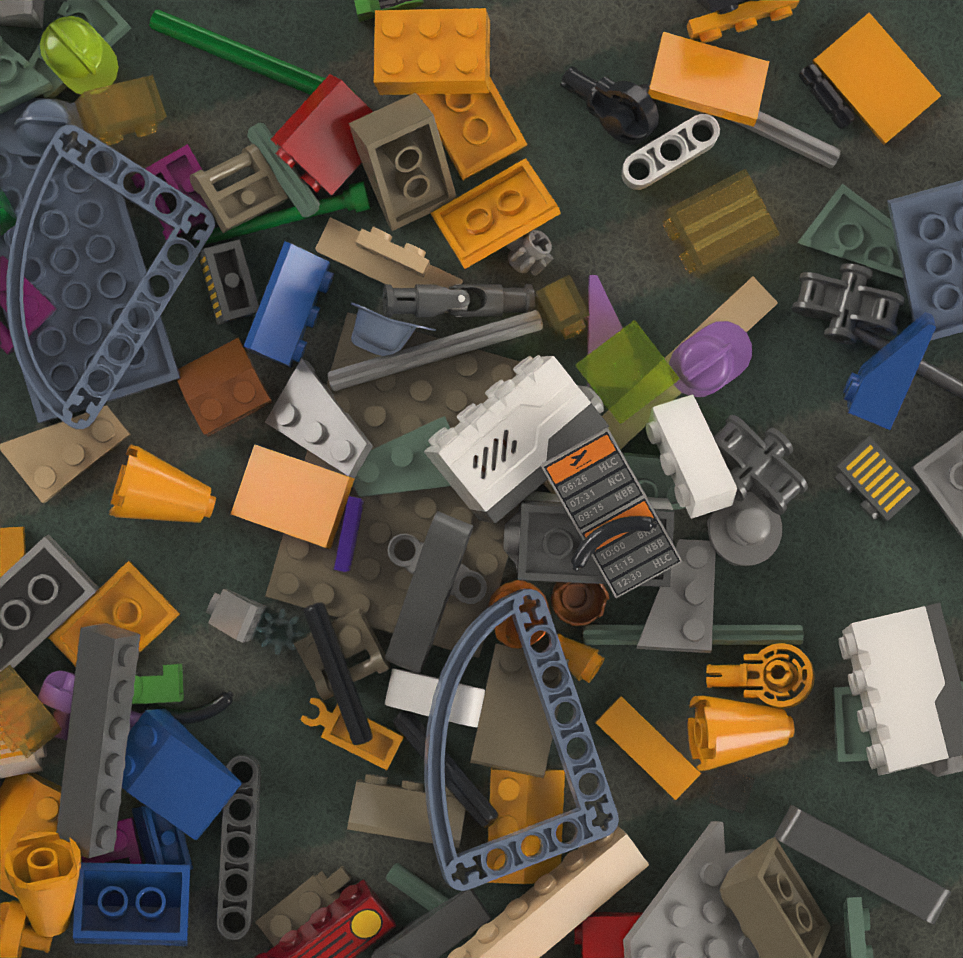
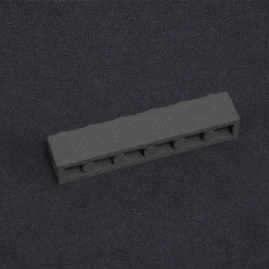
(98, 737)

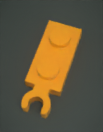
(377, 751)

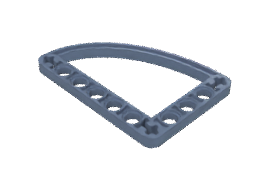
(140, 298)
(561, 732)

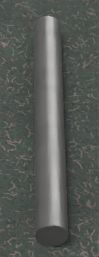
(925, 369)

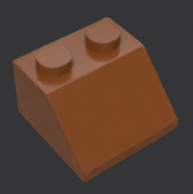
(222, 387)

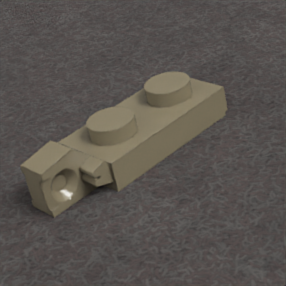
(301, 904)

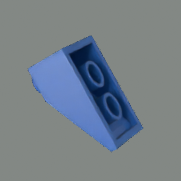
(886, 377)
(175, 773)

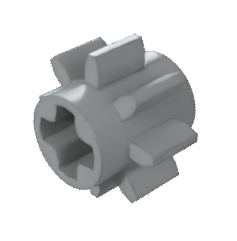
(530, 252)

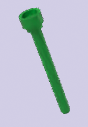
(352, 198)

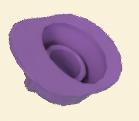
(711, 358)

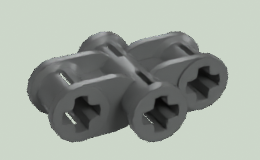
(835, 300)
(765, 473)

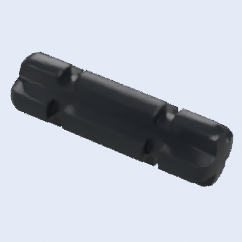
(826, 96)

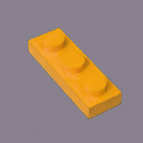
(743, 18)

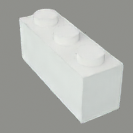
(691, 456)

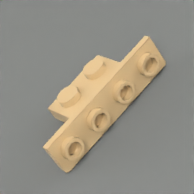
(379, 258)

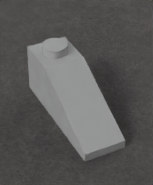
(235, 615)

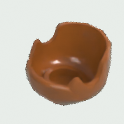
(579, 602)

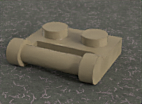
(243, 199)
(353, 636)

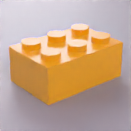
(432, 51)

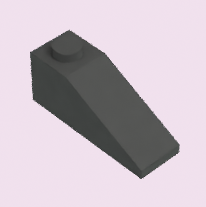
(436, 930)

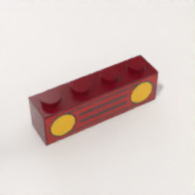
(339, 929)

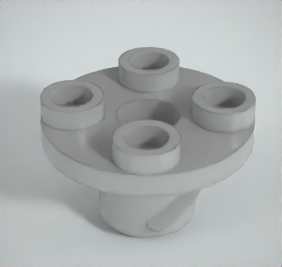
(745, 531)

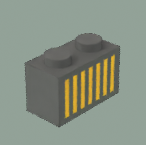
(228, 282)
(875, 480)

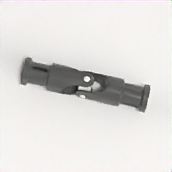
(433, 300)

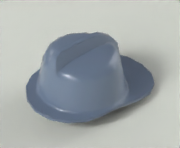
(31, 126)
(379, 333)

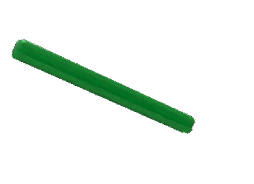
(235, 52)

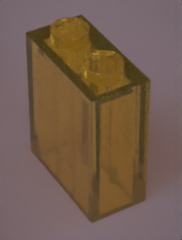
(720, 224)

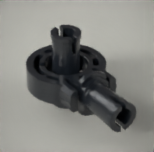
(604, 102)

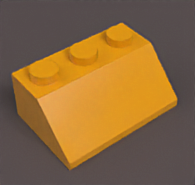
(522, 803)
(26, 807)

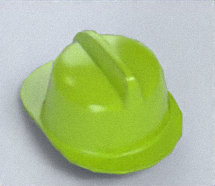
(78, 54)

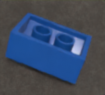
(289, 305)
(132, 904)

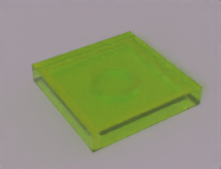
(627, 372)

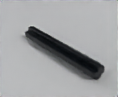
(338, 673)
(455, 778)

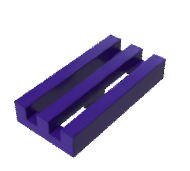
(349, 534)

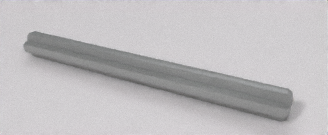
(435, 350)

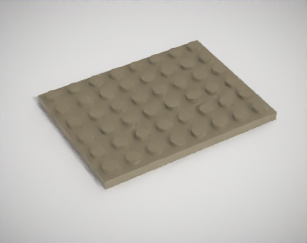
(383, 413)

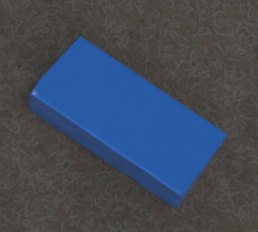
(160, 839)

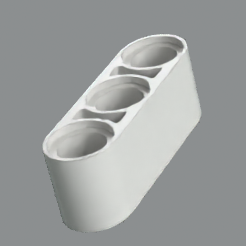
(679, 136)
(415, 694)

